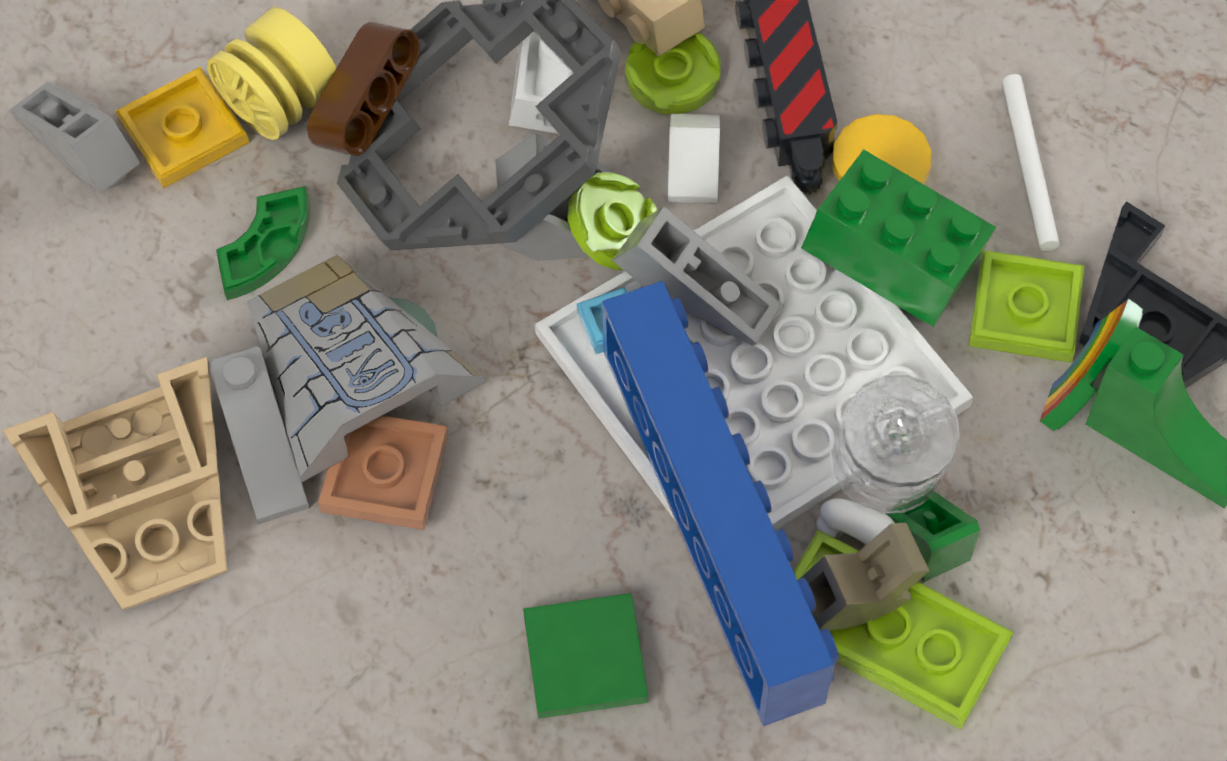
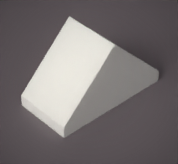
(693, 158)

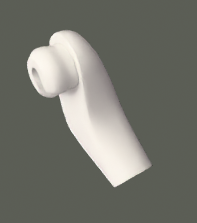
(851, 518)

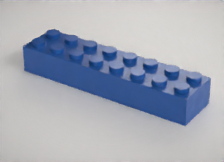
(718, 505)

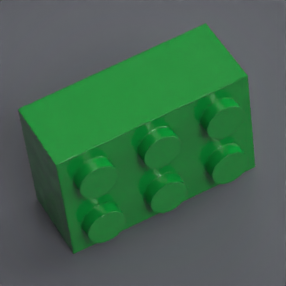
(897, 237)

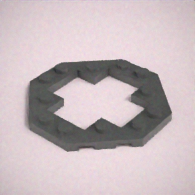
(573, 109)

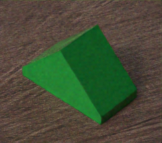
(941, 533)

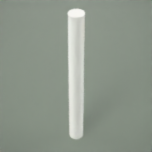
(1030, 163)

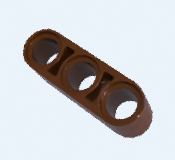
(363, 88)

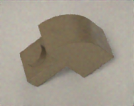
(866, 583)

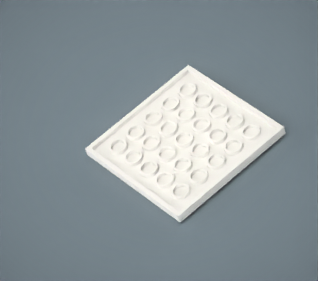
(800, 375)

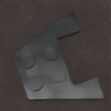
(1167, 311)

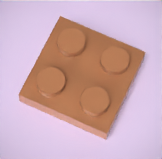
(387, 472)

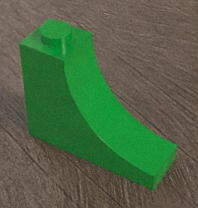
(1152, 416)

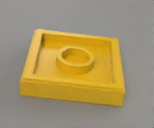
(182, 127)

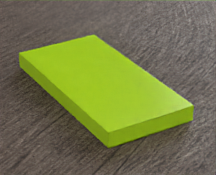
(921, 651)

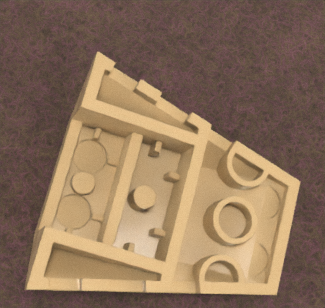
(137, 485)

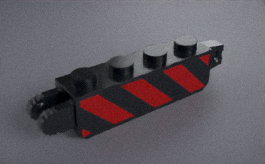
(790, 86)

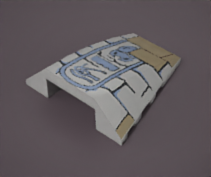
(345, 358)

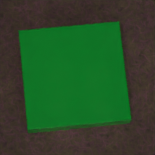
(585, 655)

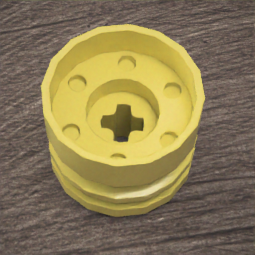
(272, 72)

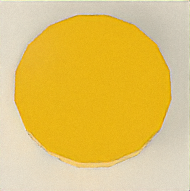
(887, 138)

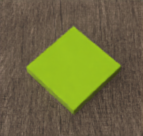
(1027, 306)

